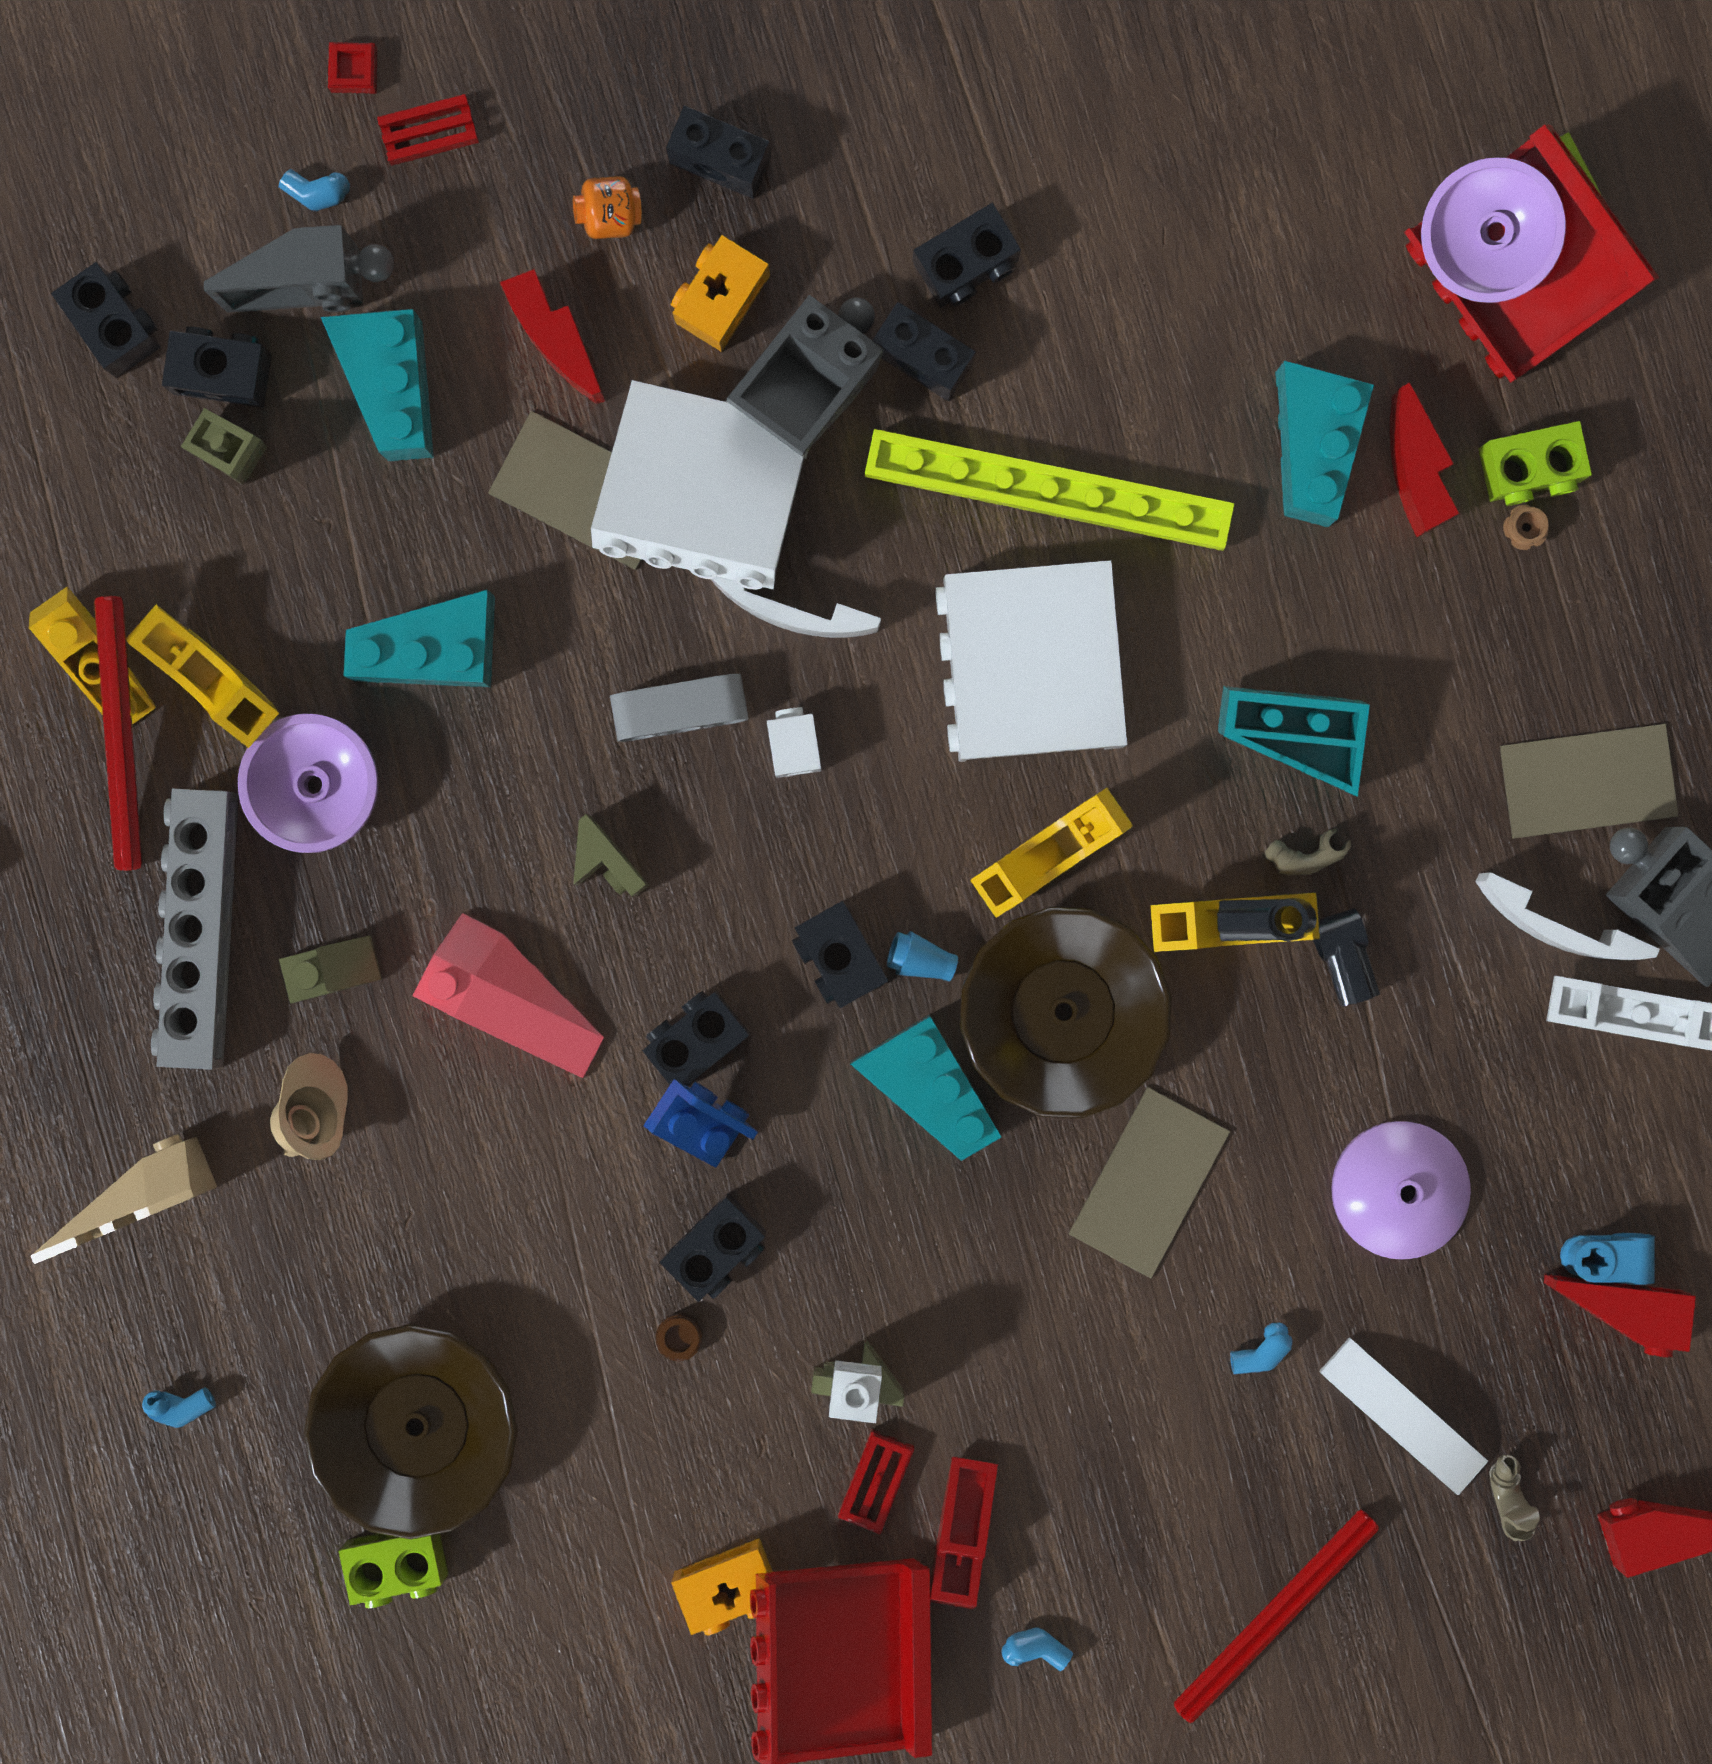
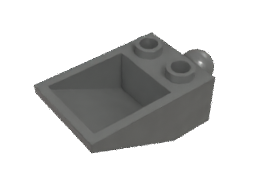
(301, 271)
(810, 372)
(1674, 898)

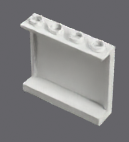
(696, 488)
(1032, 660)

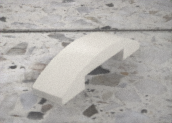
(844, 622)
(1511, 902)
(1631, 1013)
(1403, 1416)

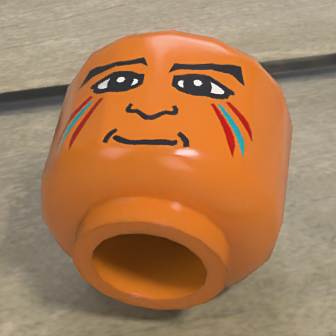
(607, 207)

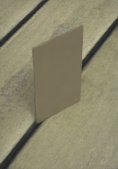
(555, 479)
(1589, 781)
(1149, 1182)

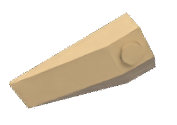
(152, 1185)

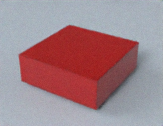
(352, 68)

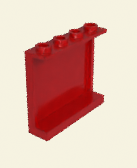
(1590, 279)
(842, 1661)

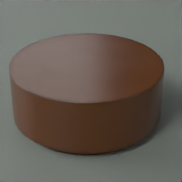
(679, 1337)

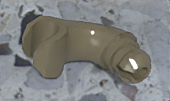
(1295, 863)
(1516, 1514)

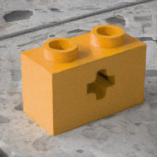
(718, 318)
(699, 1587)

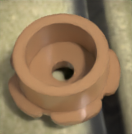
(1534, 518)

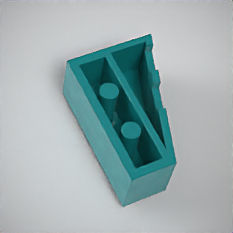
(388, 378)
(1319, 439)
(426, 646)
(1300, 730)
(930, 1087)

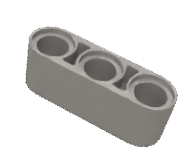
(679, 707)

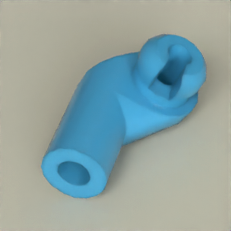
(318, 193)
(1267, 1355)
(177, 1410)
(1035, 1644)

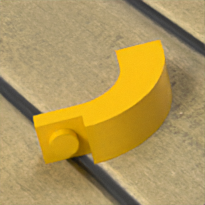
(205, 674)
(1051, 852)
(1196, 923)

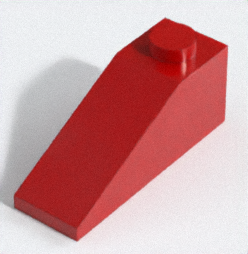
(1645, 1314)
(1653, 1534)

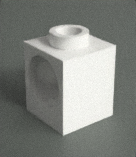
(793, 743)
(855, 1391)

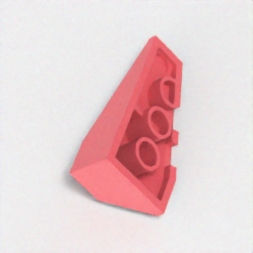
(497, 989)

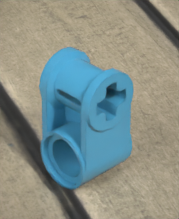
(1616, 1258)

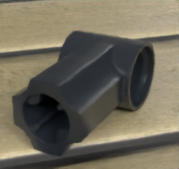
(1262, 919)
(1344, 950)

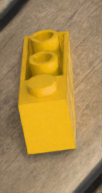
(71, 639)

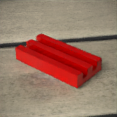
(423, 113)
(890, 1444)

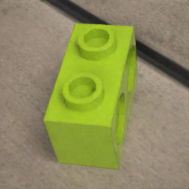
(1532, 454)
(391, 1557)

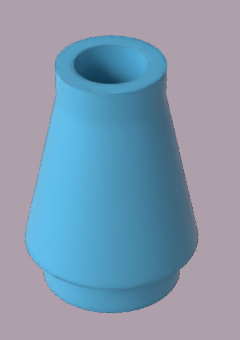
(920, 958)

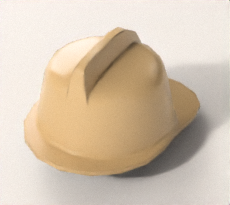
(310, 1108)

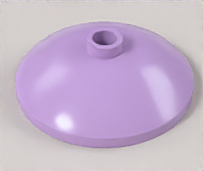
(1459, 221)
(277, 775)
(1370, 1184)

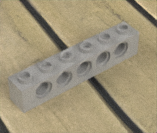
(211, 951)

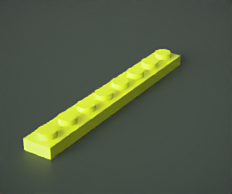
(1049, 490)

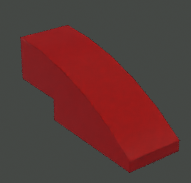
(552, 333)
(1417, 461)
(963, 1533)

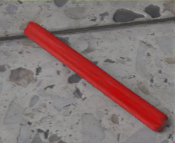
(118, 732)
(1276, 1616)

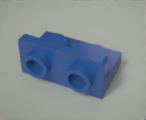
(697, 1123)

